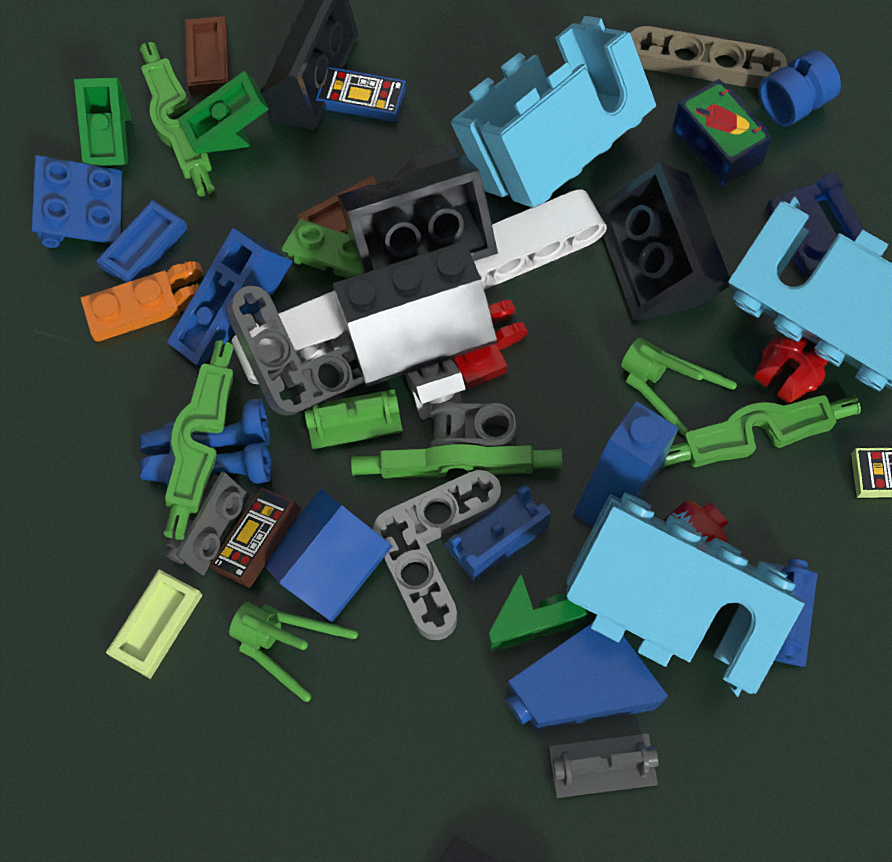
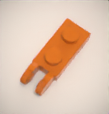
(141, 301)

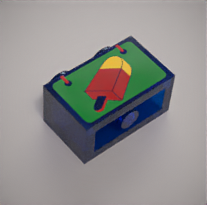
(721, 131)

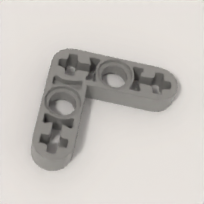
(421, 532)

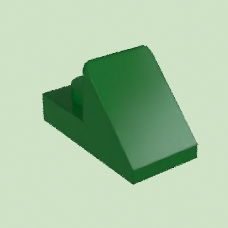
(220, 118)
(102, 121)
(521, 624)

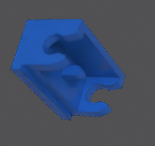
(499, 534)

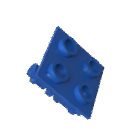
(75, 201)

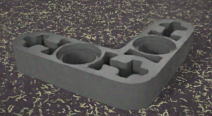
(301, 376)

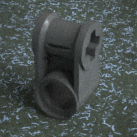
(470, 422)

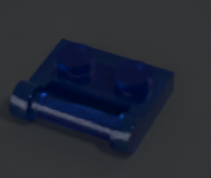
(820, 231)

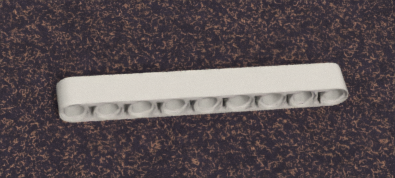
(522, 245)

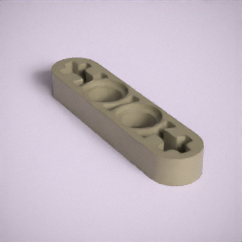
(706, 50)

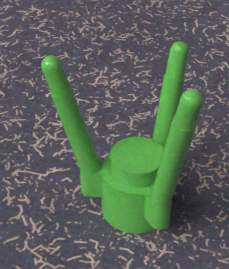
(649, 362)
(260, 628)

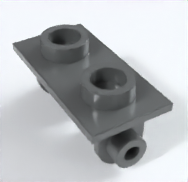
(204, 536)
(603, 765)

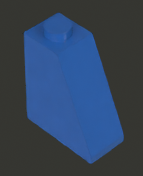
(628, 461)
(584, 683)

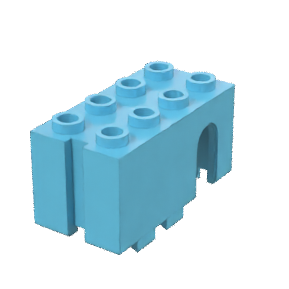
(542, 129)
(840, 306)
(670, 586)

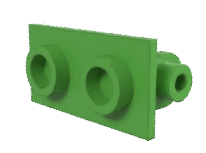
(322, 249)
(353, 419)

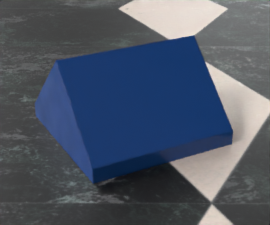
(326, 555)

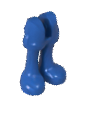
(249, 432)

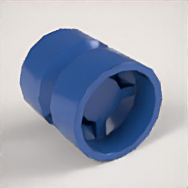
(799, 87)

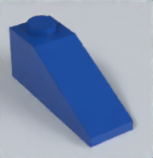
(239, 264)

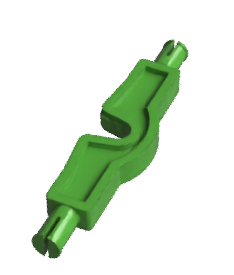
(167, 102)
(781, 423)
(192, 459)
(437, 460)

